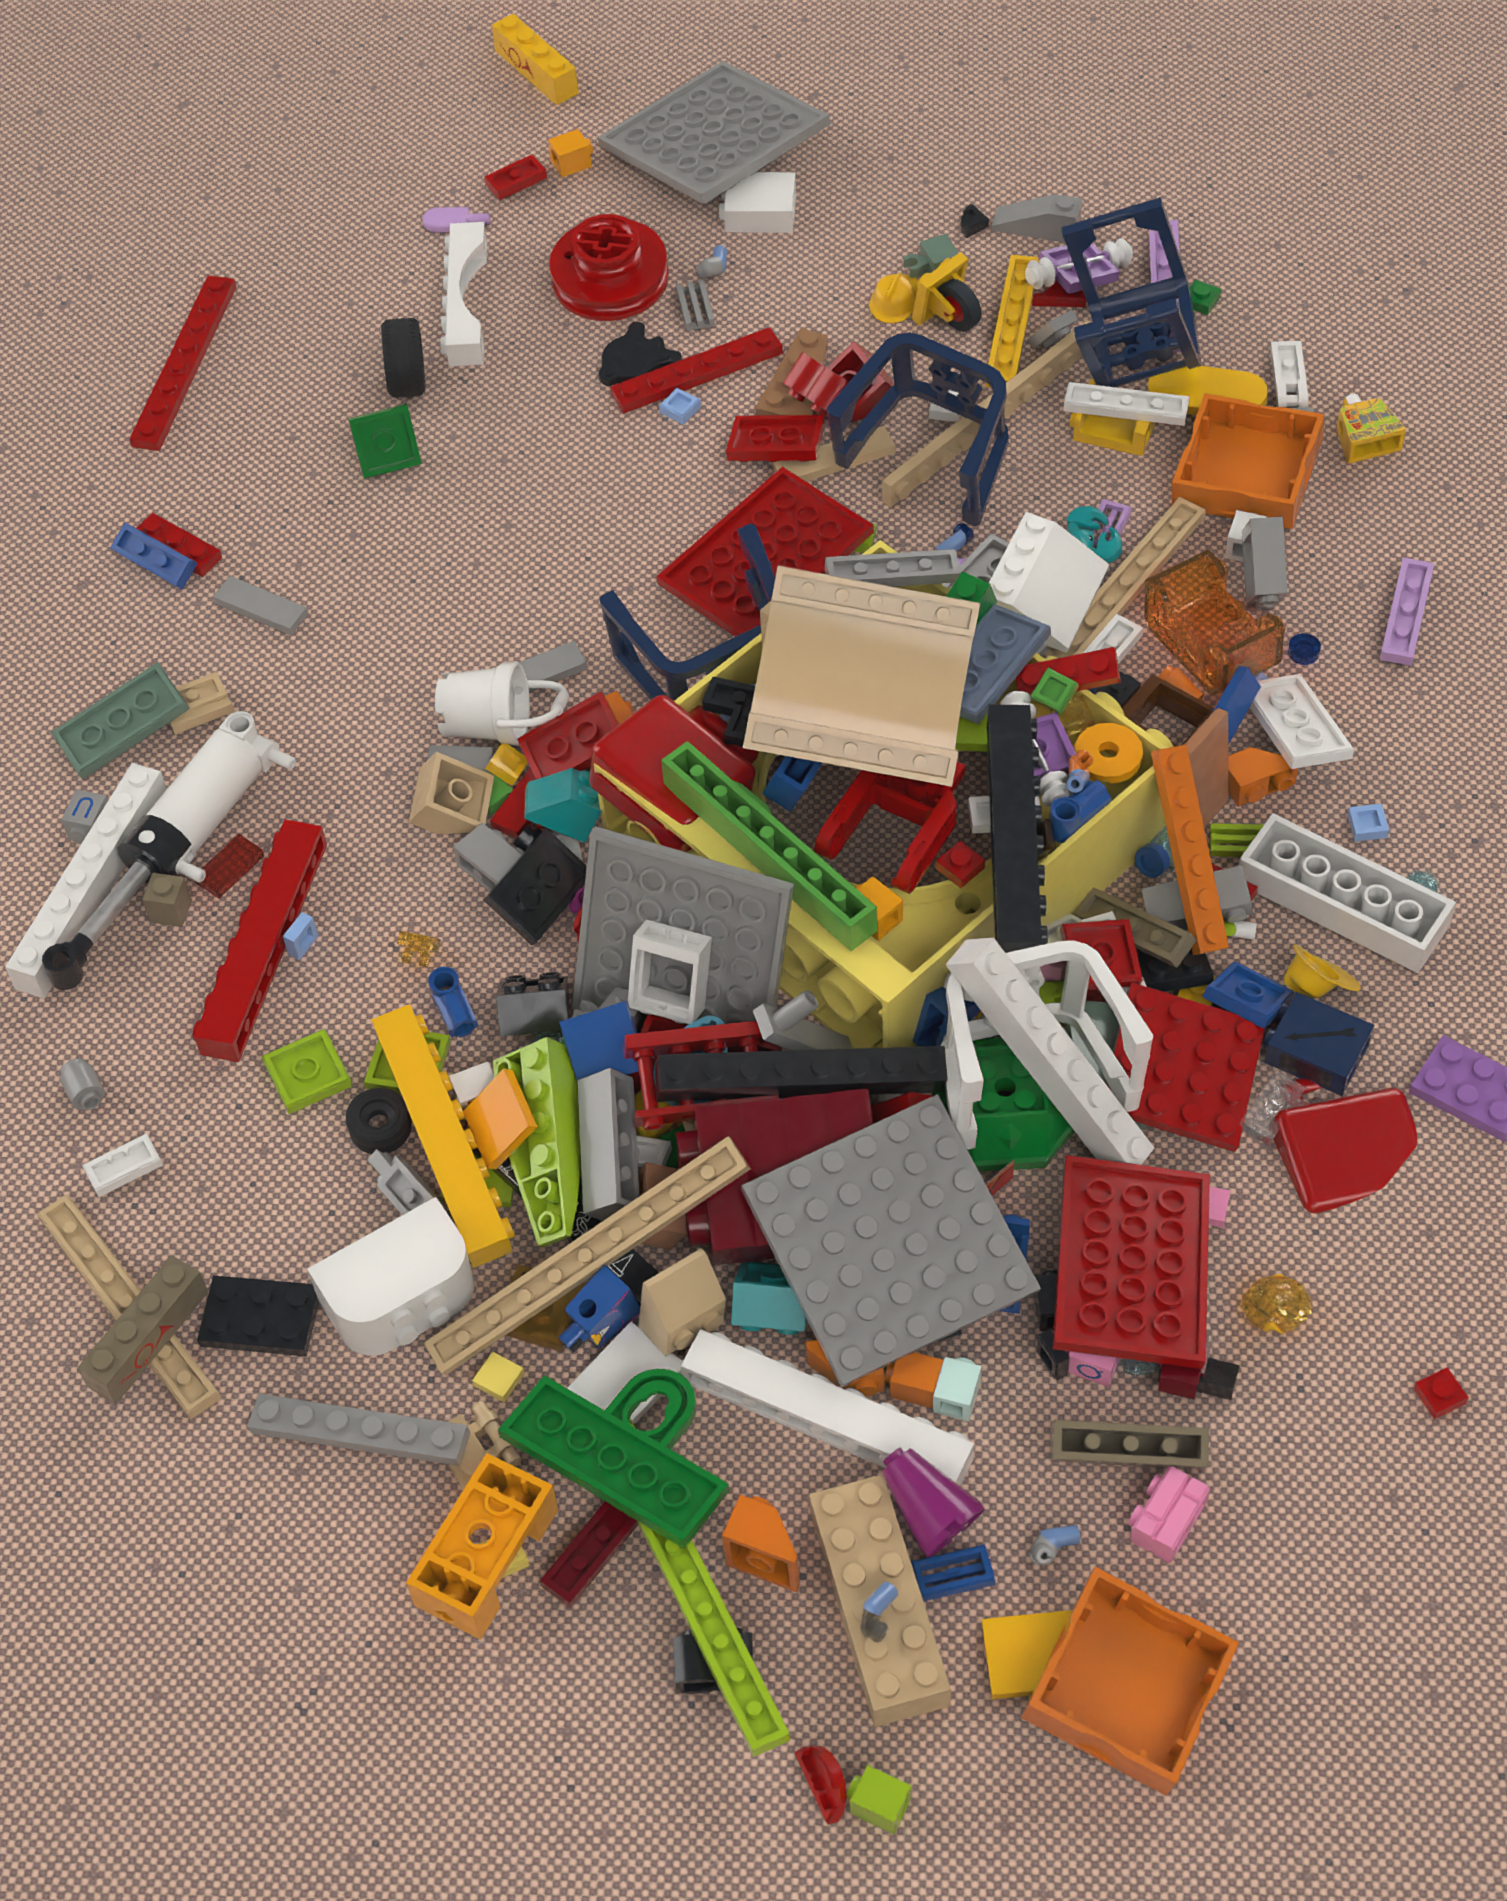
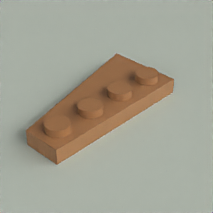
(776, 397)

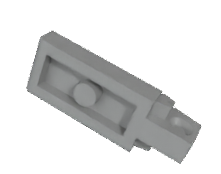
(400, 1182)

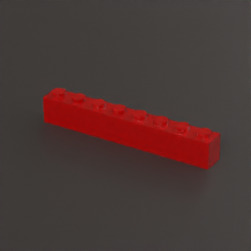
(259, 941)

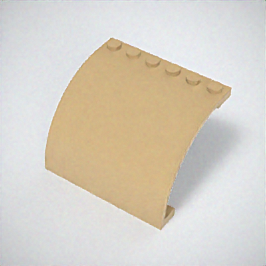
(862, 676)

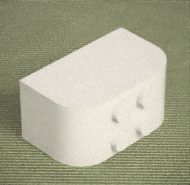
(396, 1281)

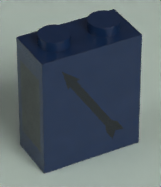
(1318, 1043)

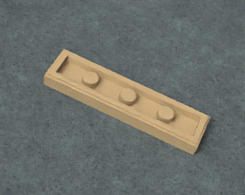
(876, 447)

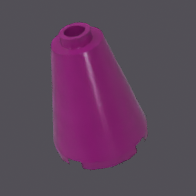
(929, 1500)

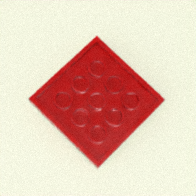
(1196, 1067)

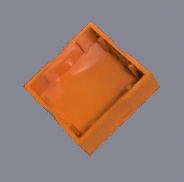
(1249, 458)
(1130, 1681)

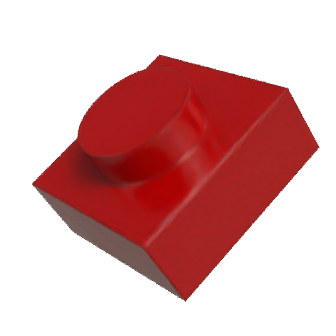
(960, 864)
(1441, 1393)

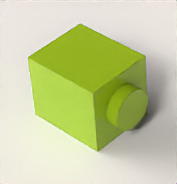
(879, 1799)

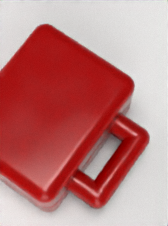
(635, 754)
(1345, 1145)

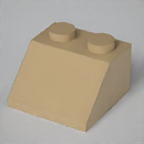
(450, 796)
(681, 1303)

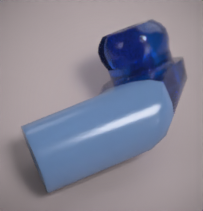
(961, 537)

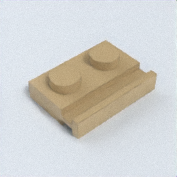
(206, 702)

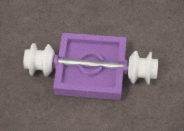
(1058, 266)
(1053, 750)

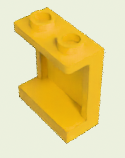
(1112, 432)

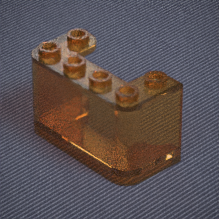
(1207, 626)

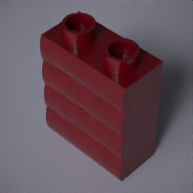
(768, 1137)

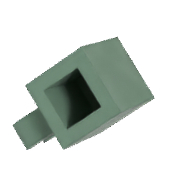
(932, 254)

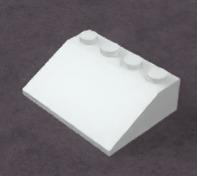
(1048, 578)

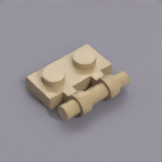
(486, 1423)

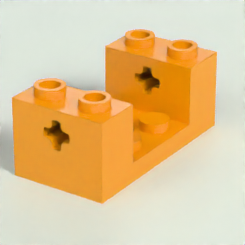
(460, 1577)

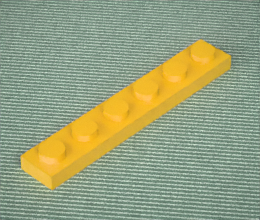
(1012, 319)

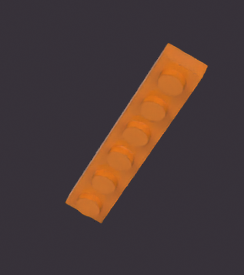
(1189, 848)

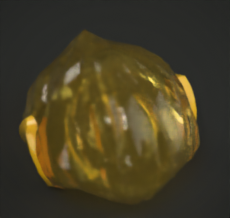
(1276, 1304)

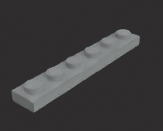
(359, 1429)

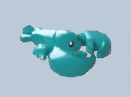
(1081, 525)

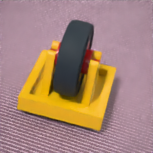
(947, 296)

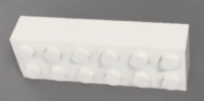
(1347, 893)

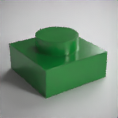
(1204, 296)

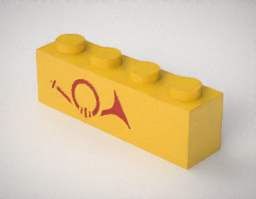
(535, 59)

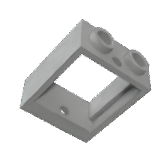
(1264, 562)

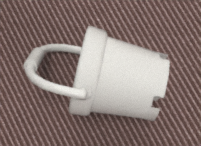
(492, 703)

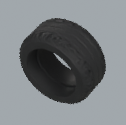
(403, 357)

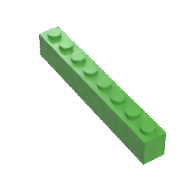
(770, 845)

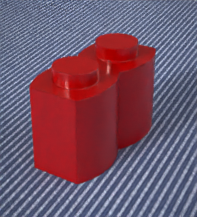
(814, 382)

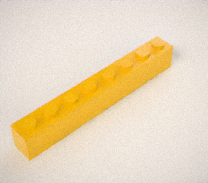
(442, 1136)

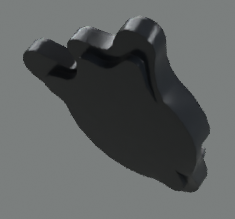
(634, 355)

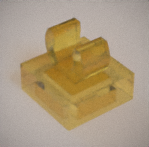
(419, 944)

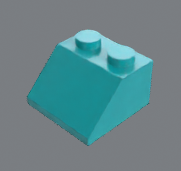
(563, 803)
(765, 1300)

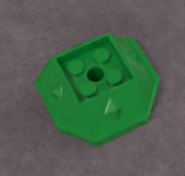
(1017, 1126)

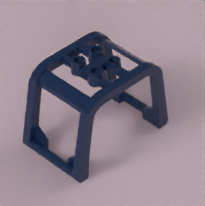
(1157, 298)
(992, 420)
(760, 584)

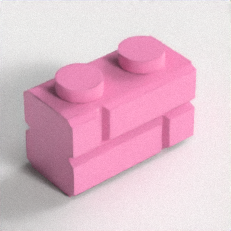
(1168, 1513)

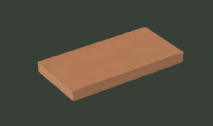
(1210, 763)

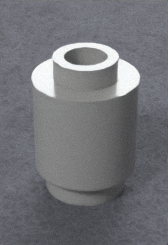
(81, 1084)

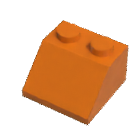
(759, 1543)

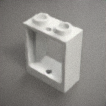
(674, 944)

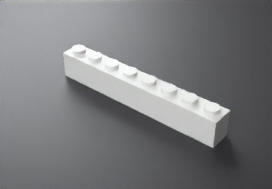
(86, 878)
(1048, 1052)
(818, 1406)

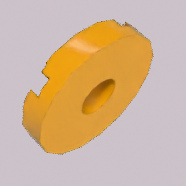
(1115, 738)

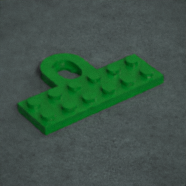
(617, 1461)

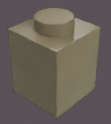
(167, 899)

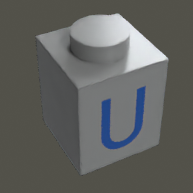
(82, 814)

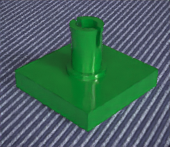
(385, 440)

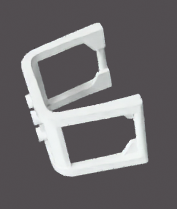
(963, 1069)

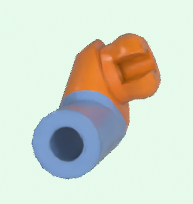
(1078, 770)

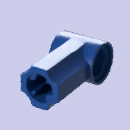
(1072, 812)
(452, 1002)

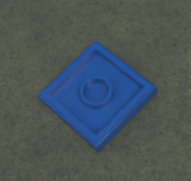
(1248, 994)
(597, 1040)

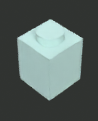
(957, 1388)

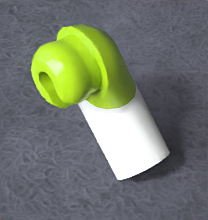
(1241, 929)

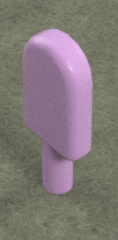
(439, 218)

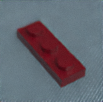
(588, 1554)

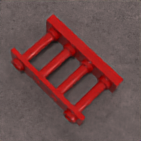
(711, 1039)

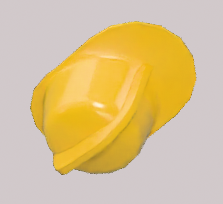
(893, 298)
(1316, 976)

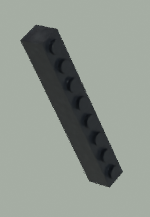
(1013, 828)
(799, 1073)

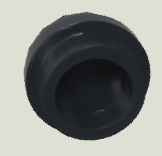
(526, 837)

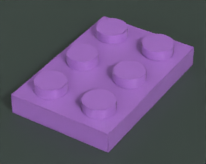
(1465, 1086)

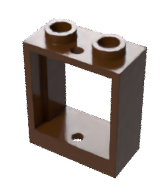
(1168, 697)

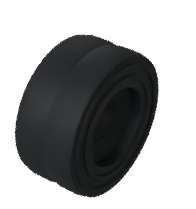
(373, 1103)

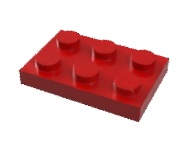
(775, 438)
(568, 738)

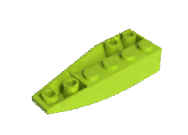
(551, 1155)

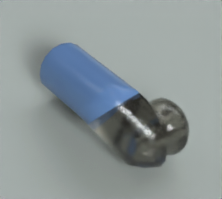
(873, 1609)

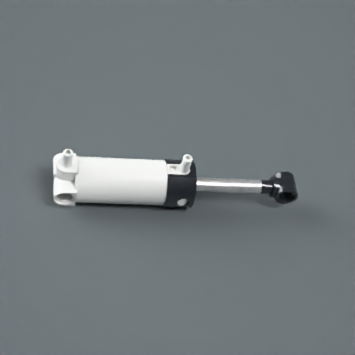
(175, 830)

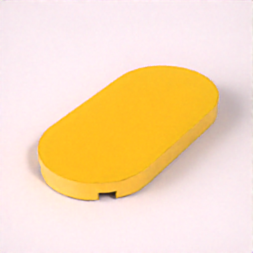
(1212, 381)

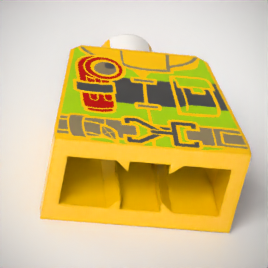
(1368, 429)

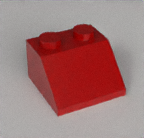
(848, 365)

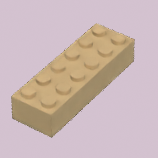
(861, 1551)

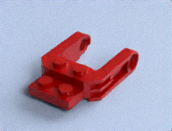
(914, 800)

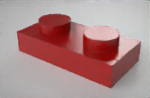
(515, 177)

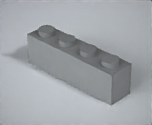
(607, 1143)

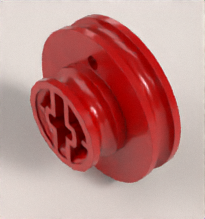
(614, 268)

